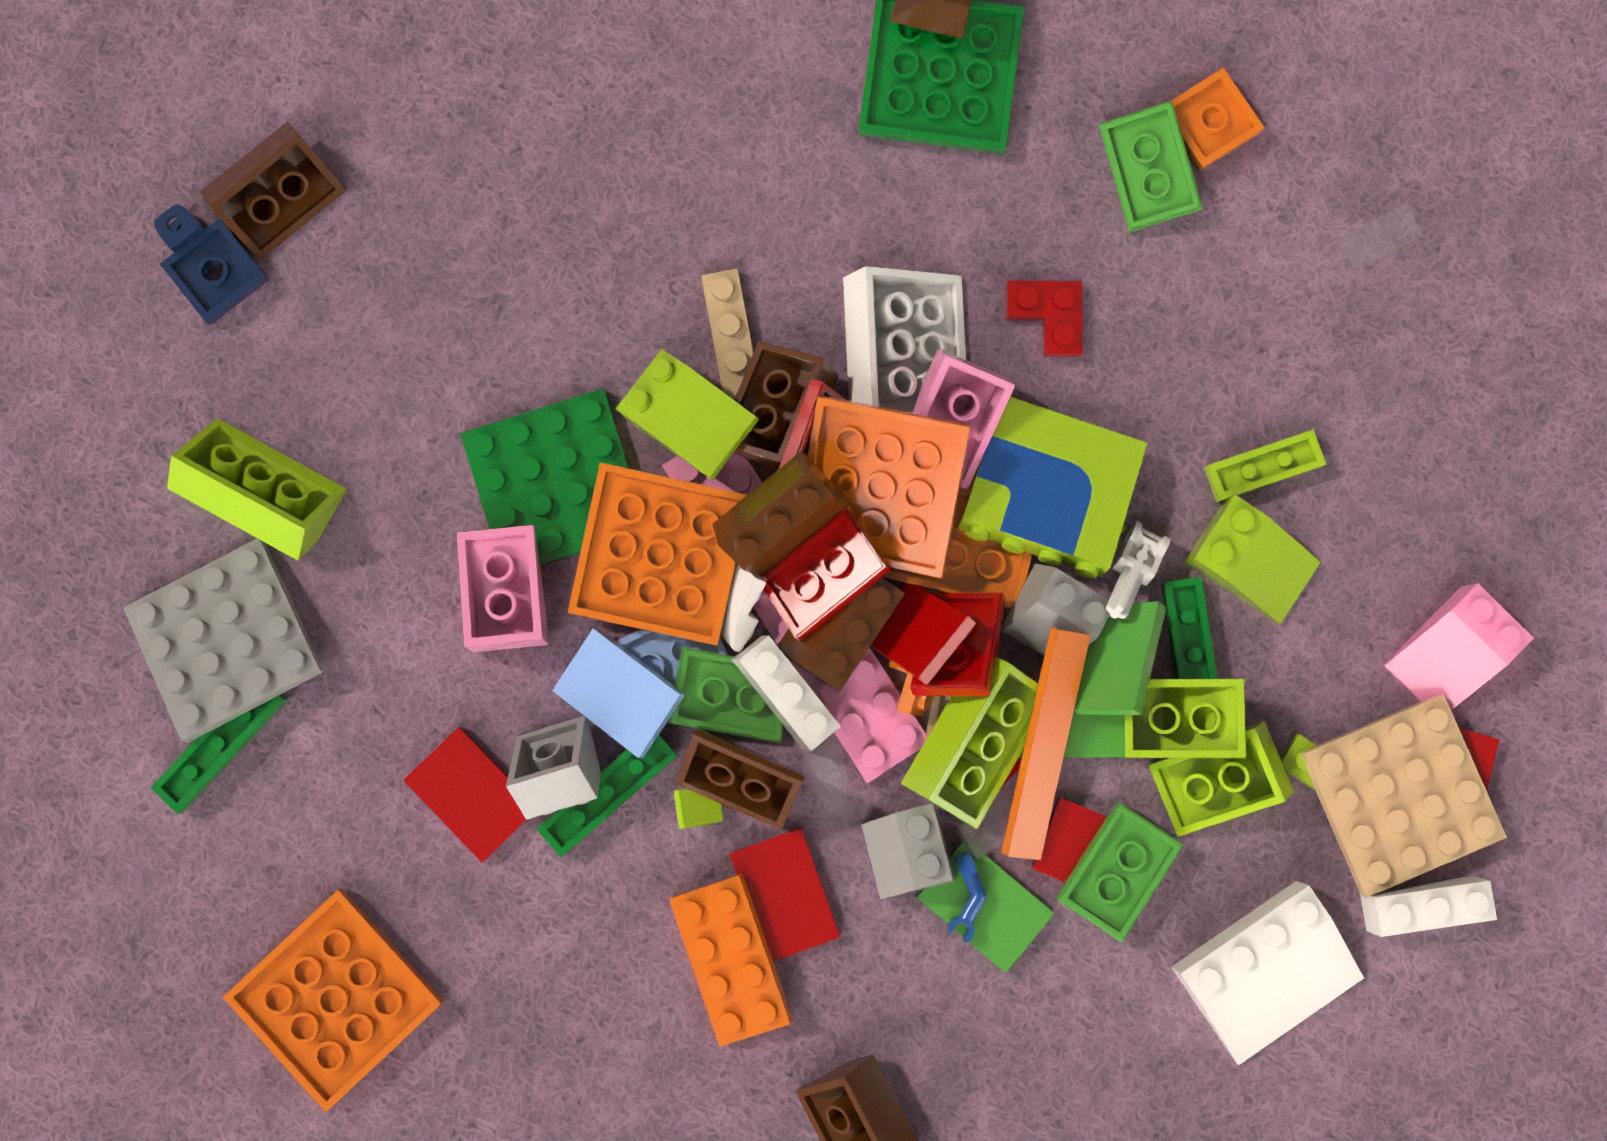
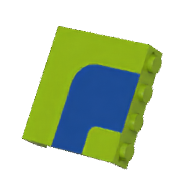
(1054, 488)

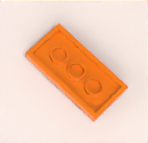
(731, 960)

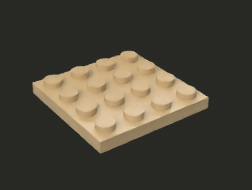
(1403, 795)

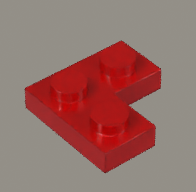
(1054, 303)

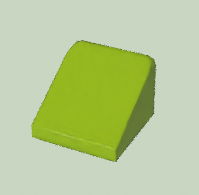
(696, 809)

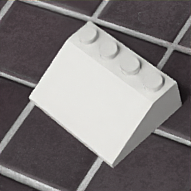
(895, 330)
(1269, 971)

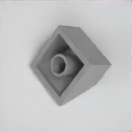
(1055, 601)
(554, 768)
(908, 851)

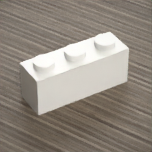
(786, 693)
(1429, 906)

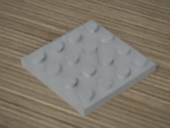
(223, 640)

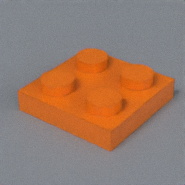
(1214, 119)

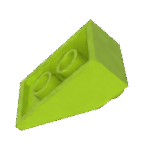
(686, 414)
(1253, 559)
(1189, 720)
(1221, 789)

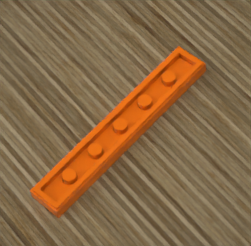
(1045, 743)

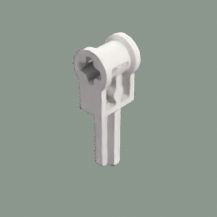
(1137, 565)

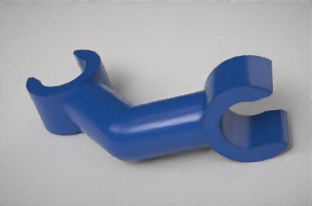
(977, 895)

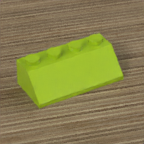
(255, 488)
(975, 746)

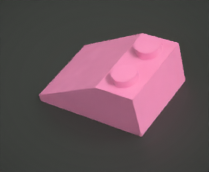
(966, 395)
(501, 589)
(1459, 647)

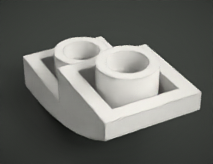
(738, 620)

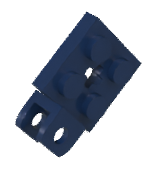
(195, 251)

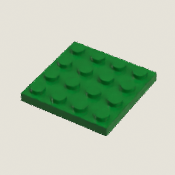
(941, 85)
(545, 469)

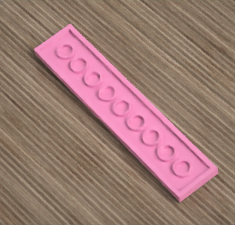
(866, 706)

